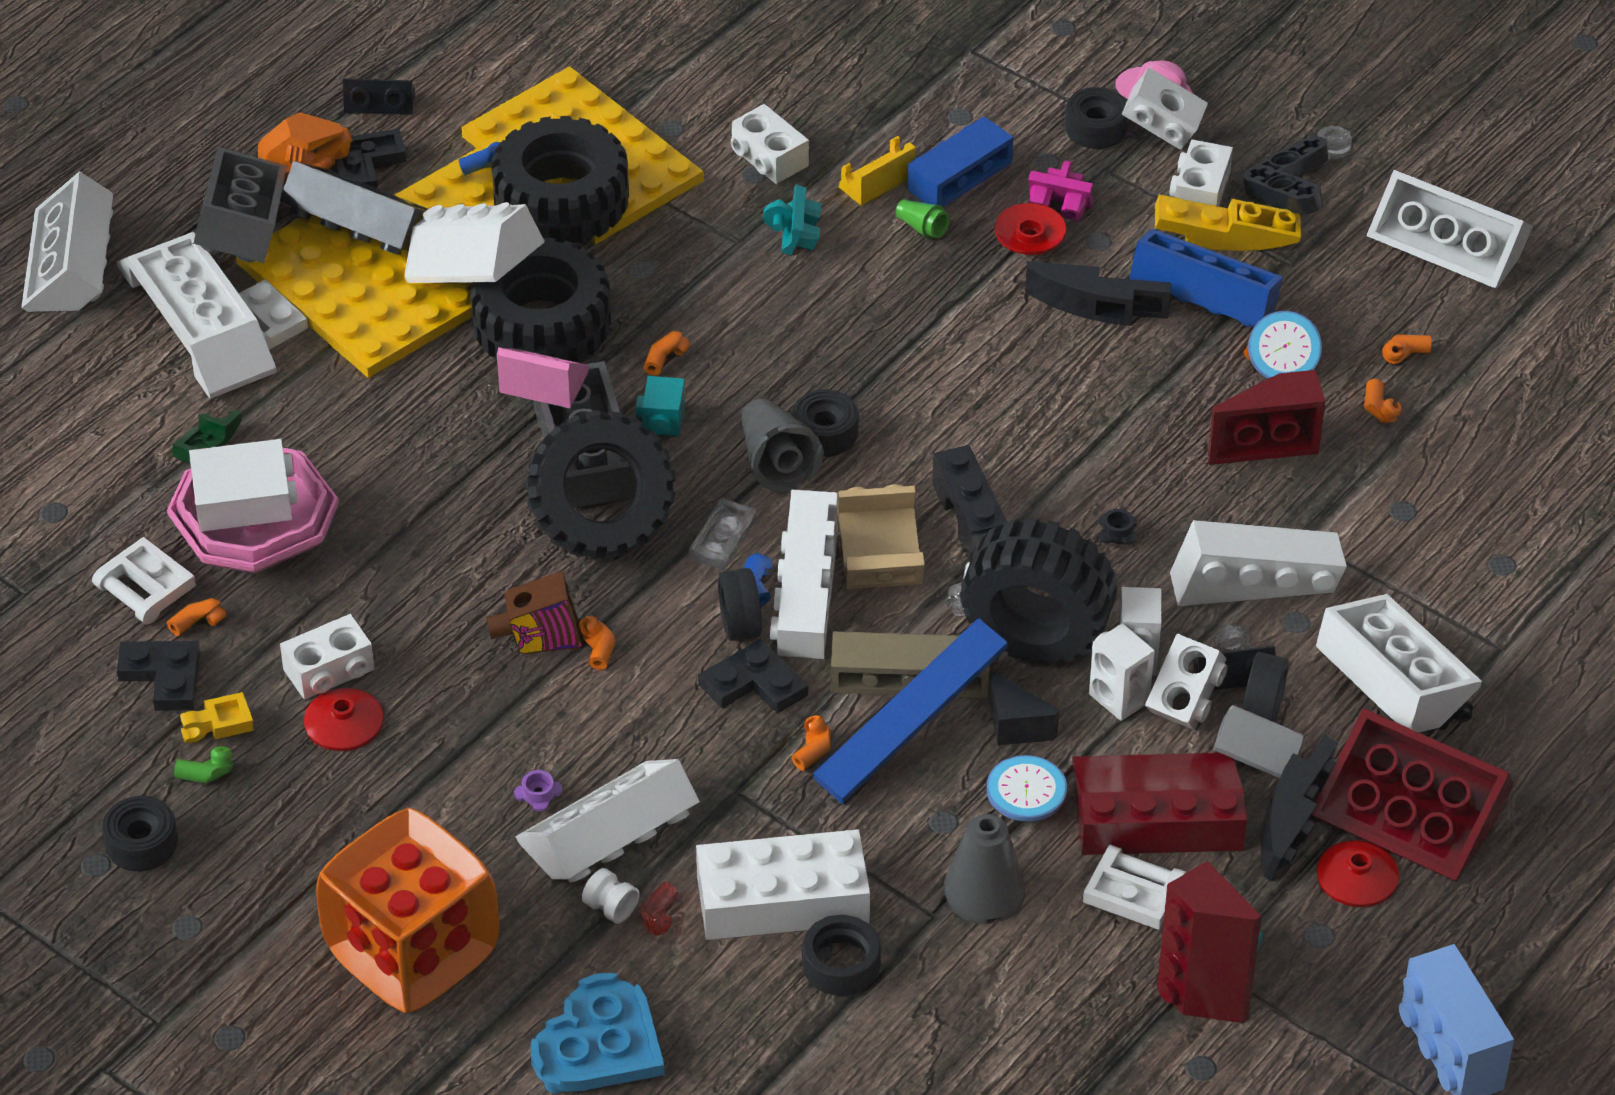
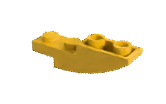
(1238, 228)

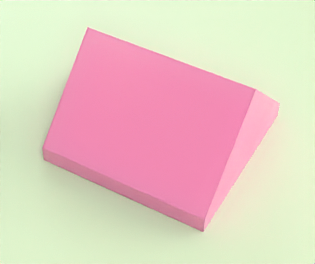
(539, 377)

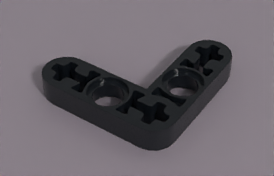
(1279, 179)

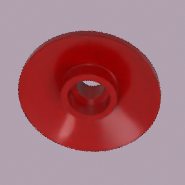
(1030, 229)
(343, 719)
(1357, 873)

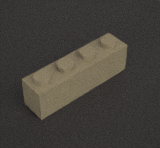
(889, 662)

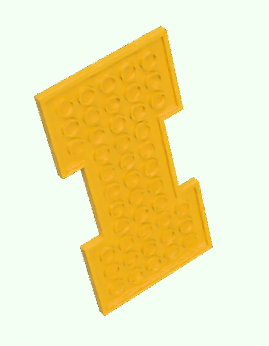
(359, 292)

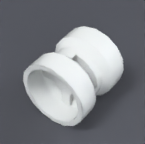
(608, 894)

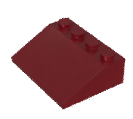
(1412, 795)
(1159, 803)

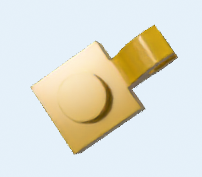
(222, 716)

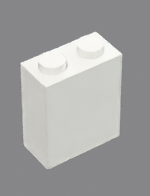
(242, 485)

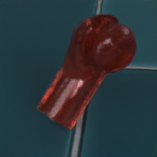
(654, 909)

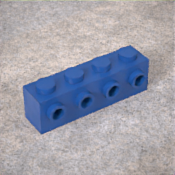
(1206, 277)

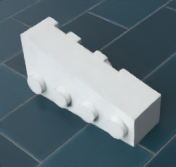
(806, 575)

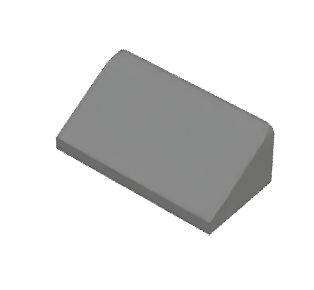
(1257, 741)

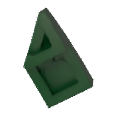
(209, 433)

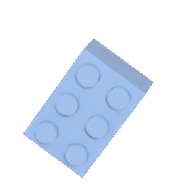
(1456, 1023)

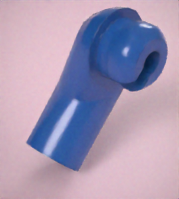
(478, 160)
(758, 565)

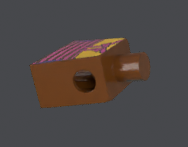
(539, 616)

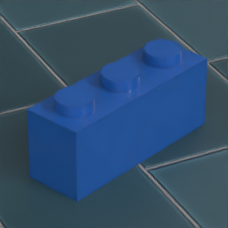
(960, 163)

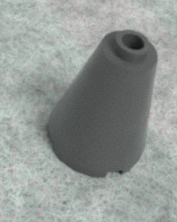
(778, 449)
(985, 873)

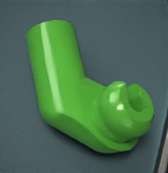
(207, 771)

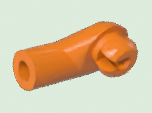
(1403, 345)
(659, 350)
(1378, 407)
(195, 612)
(599, 639)
(817, 743)

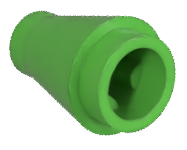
(925, 218)

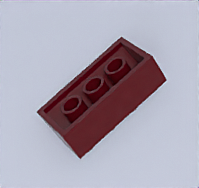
(1208, 947)

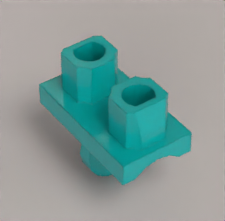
(796, 219)

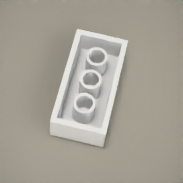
(781, 883)

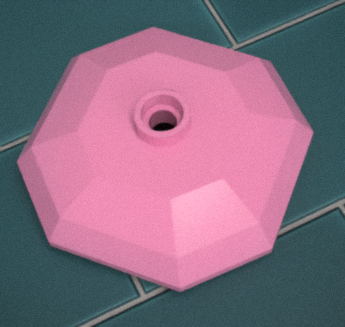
(260, 545)

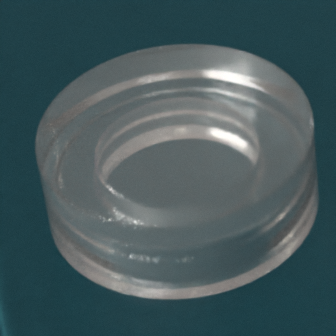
(1337, 139)

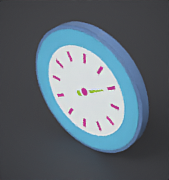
(1284, 344)
(1026, 788)

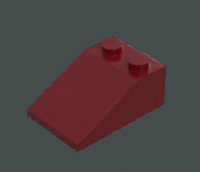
(1269, 420)

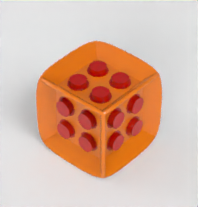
(408, 909)

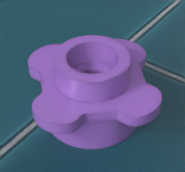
(538, 781)

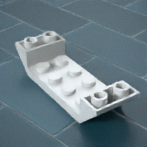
(203, 313)

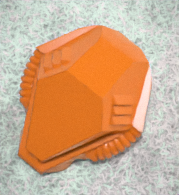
(299, 136)

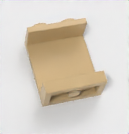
(879, 537)

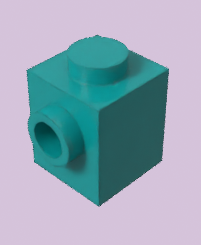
(662, 405)

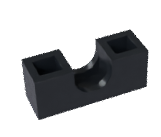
(964, 487)

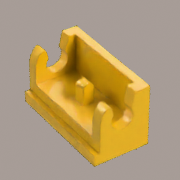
(878, 175)

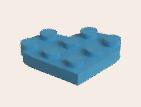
(599, 1039)

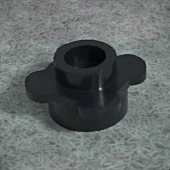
(1117, 527)

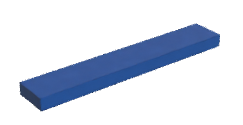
(910, 711)

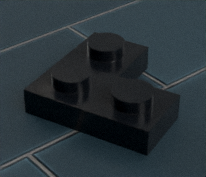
(369, 152)
(169, 664)
(754, 669)

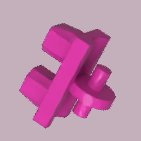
(1062, 187)

